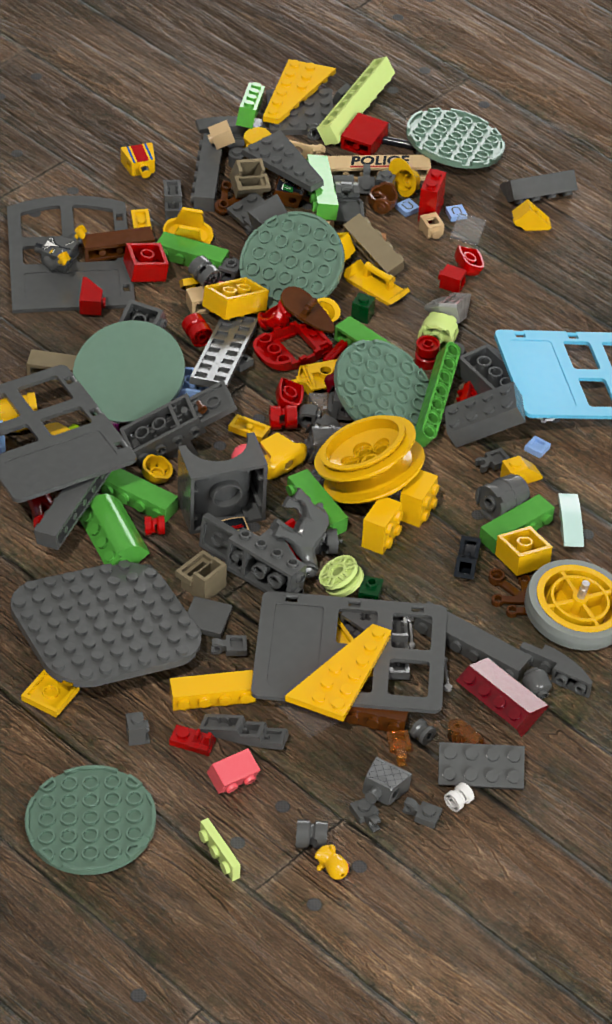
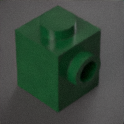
(363, 307)
(371, 588)

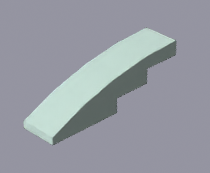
(570, 520)

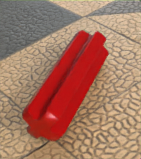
(335, 352)

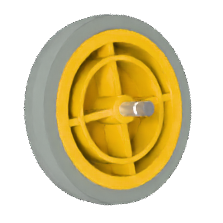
(571, 604)

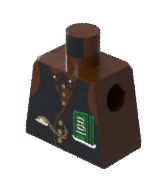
(290, 193)

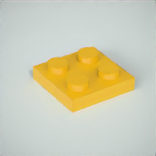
(49, 694)

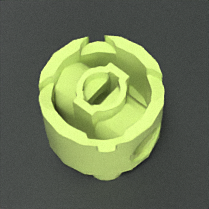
(440, 326)

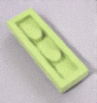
(219, 849)

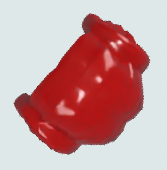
(274, 317)

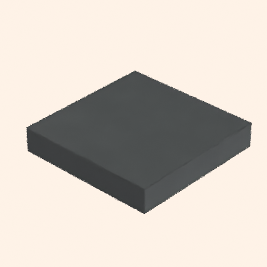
(210, 616)

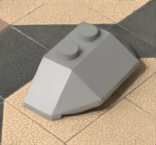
(454, 304)

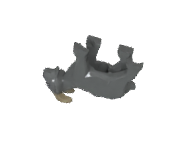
(307, 532)

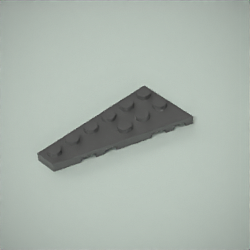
(285, 160)

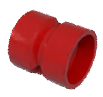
(197, 329)
(426, 351)
(289, 417)

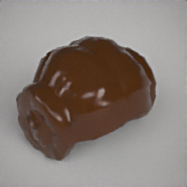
(383, 197)

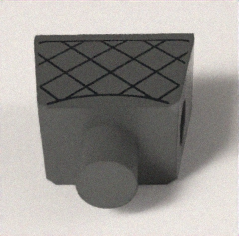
(385, 782)

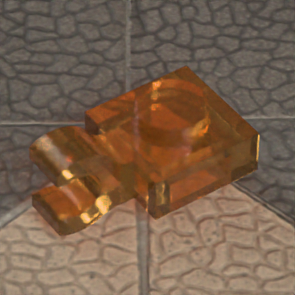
(400, 743)

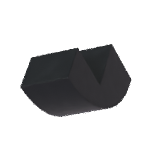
(467, 557)

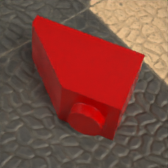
(91, 298)

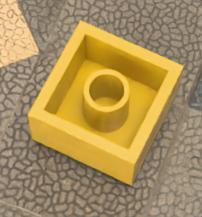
(419, 498)
(382, 525)
(523, 550)

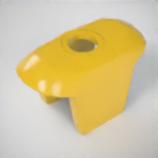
(190, 225)
(282, 455)

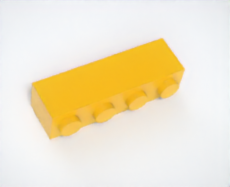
(211, 690)

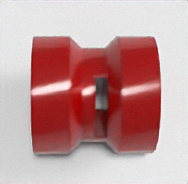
(149, 525)

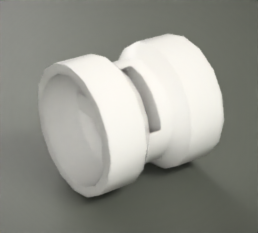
(461, 795)

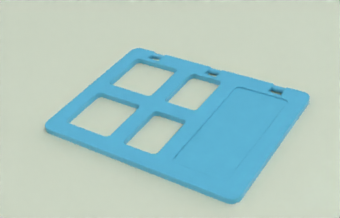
(546, 375)

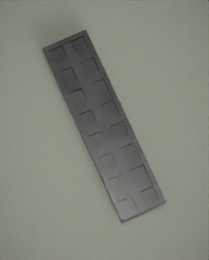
(223, 351)

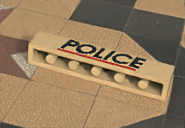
(354, 164)

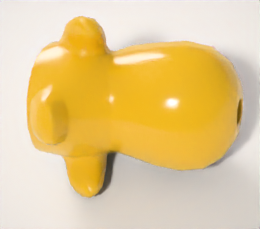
(334, 863)

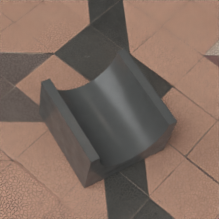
(223, 487)

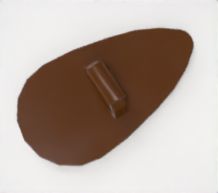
(306, 309)

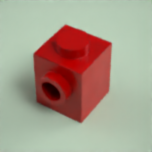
(452, 278)

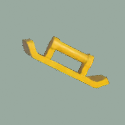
(374, 282)

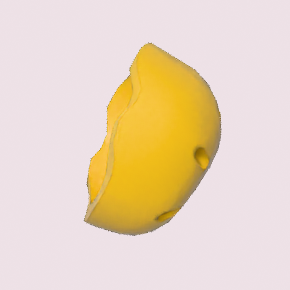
(155, 474)

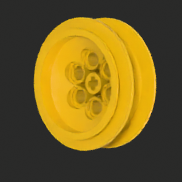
(369, 459)

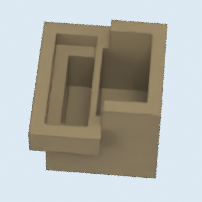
(249, 177)
(203, 575)

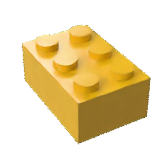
(235, 298)

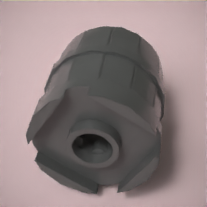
(317, 437)
(501, 495)

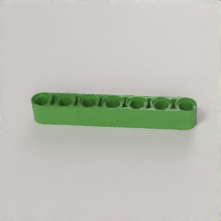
(437, 393)

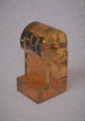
(462, 732)

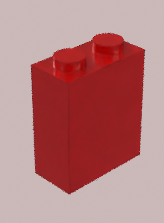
(364, 134)
(432, 193)

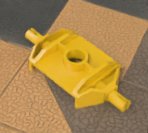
(312, 377)

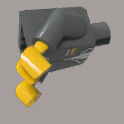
(61, 252)

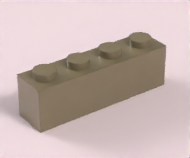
(373, 246)
(42, 360)

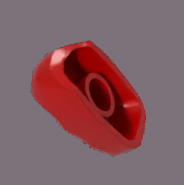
(469, 259)
(289, 393)

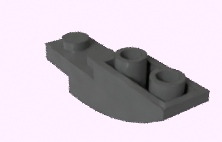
(562, 668)

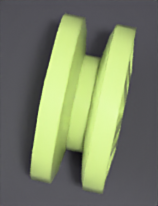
(341, 576)

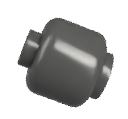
(537, 682)

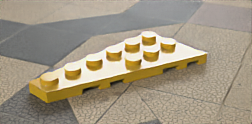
(294, 86)
(339, 680)

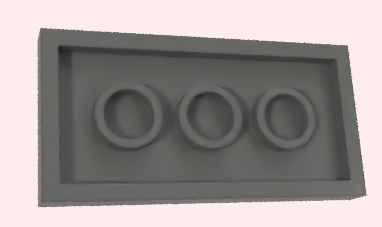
(481, 765)

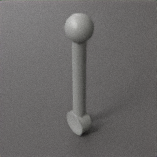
(410, 620)
(447, 687)

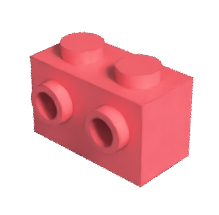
(233, 771)

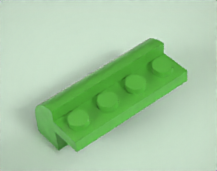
(113, 531)

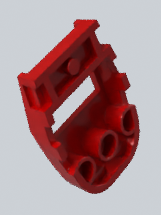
(275, 355)

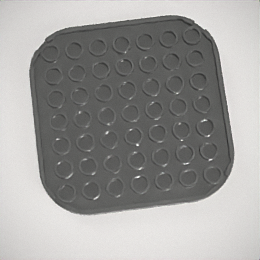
(105, 624)

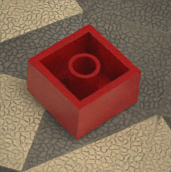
(145, 262)

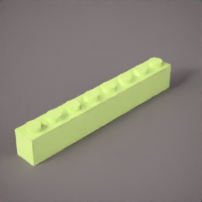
(356, 100)

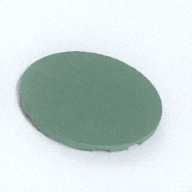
(455, 138)
(295, 252)
(130, 369)
(379, 380)
(90, 820)

